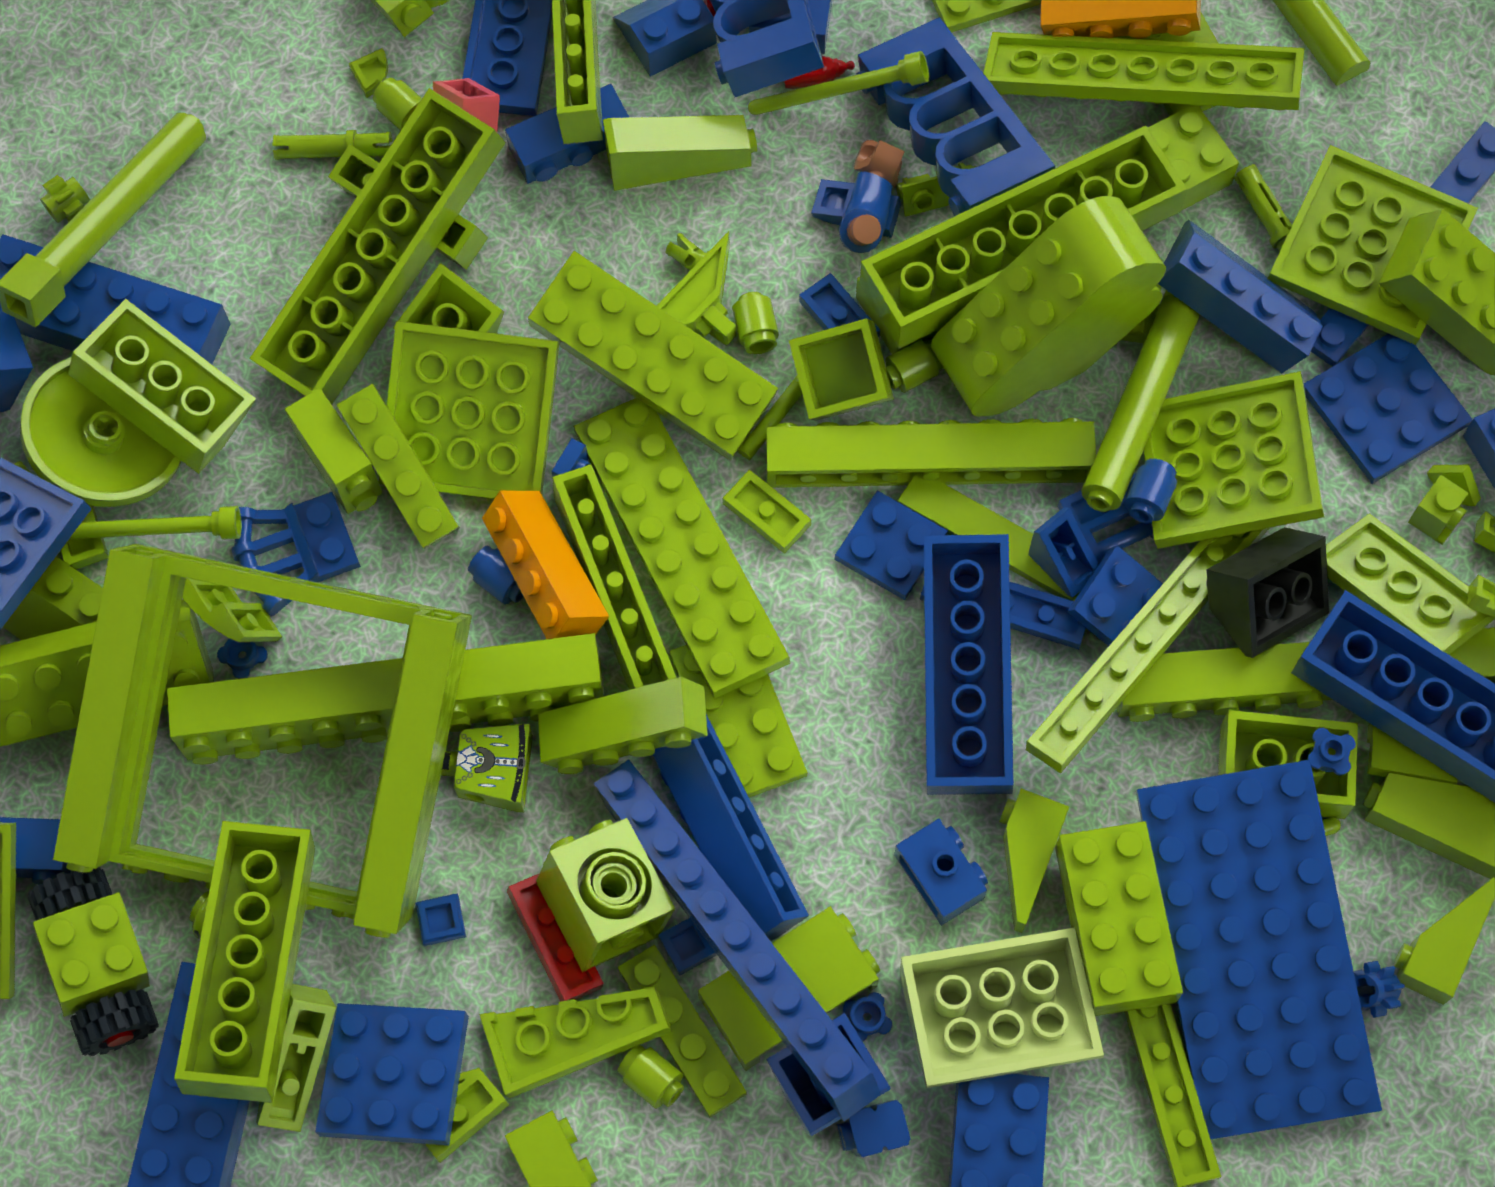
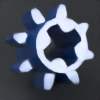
(1386, 988)

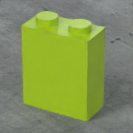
(334, 451)

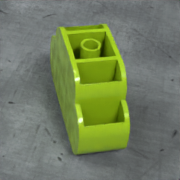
(1052, 308)

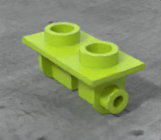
(923, 193)

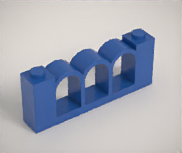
(767, 54)
(969, 90)

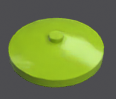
(88, 445)

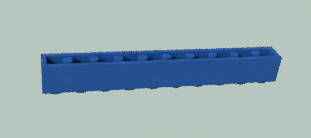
(741, 944)

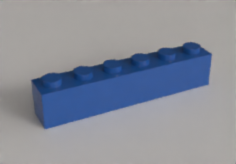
(731, 831)

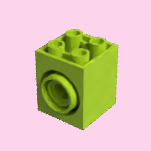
(604, 893)

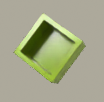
(841, 369)

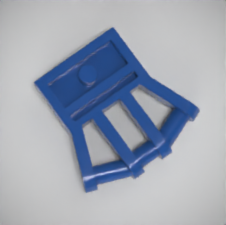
(317, 534)

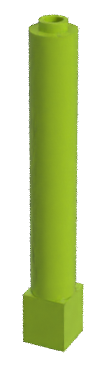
(38, 281)
(1139, 405)

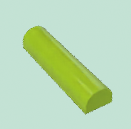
(1325, 38)

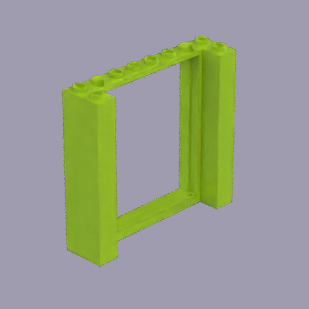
(125, 706)

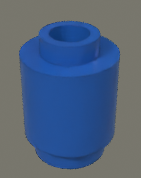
(1151, 491)
(494, 575)

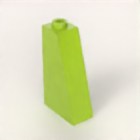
(675, 147)
(1437, 817)

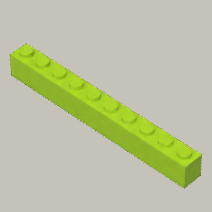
(1230, 680)

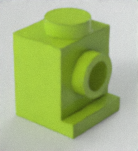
(1440, 510)

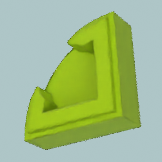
(370, 71)
(1459, 475)

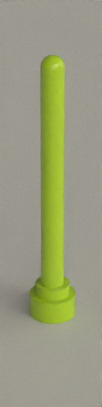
(911, 70)
(221, 523)

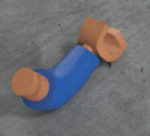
(870, 200)

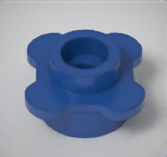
(241, 666)
(1323, 760)
(874, 1006)

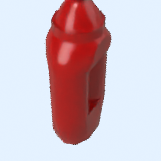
(832, 69)

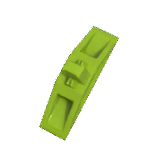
(699, 295)

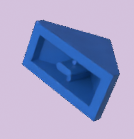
(1063, 552)

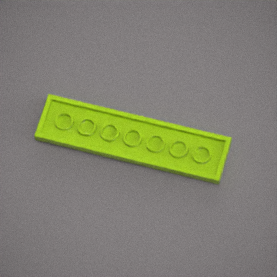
(1145, 70)
(682, 547)

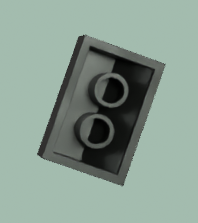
(1270, 589)

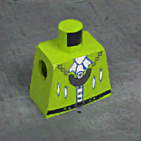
(492, 765)

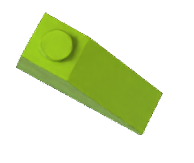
(1028, 845)
(1440, 954)
(301, 1053)

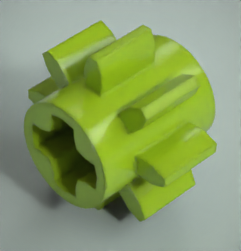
(63, 198)

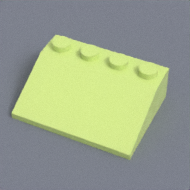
(1000, 1007)

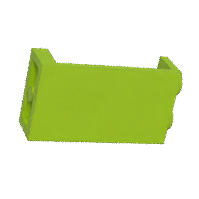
(821, 957)

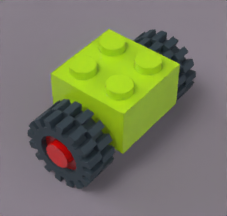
(93, 960)

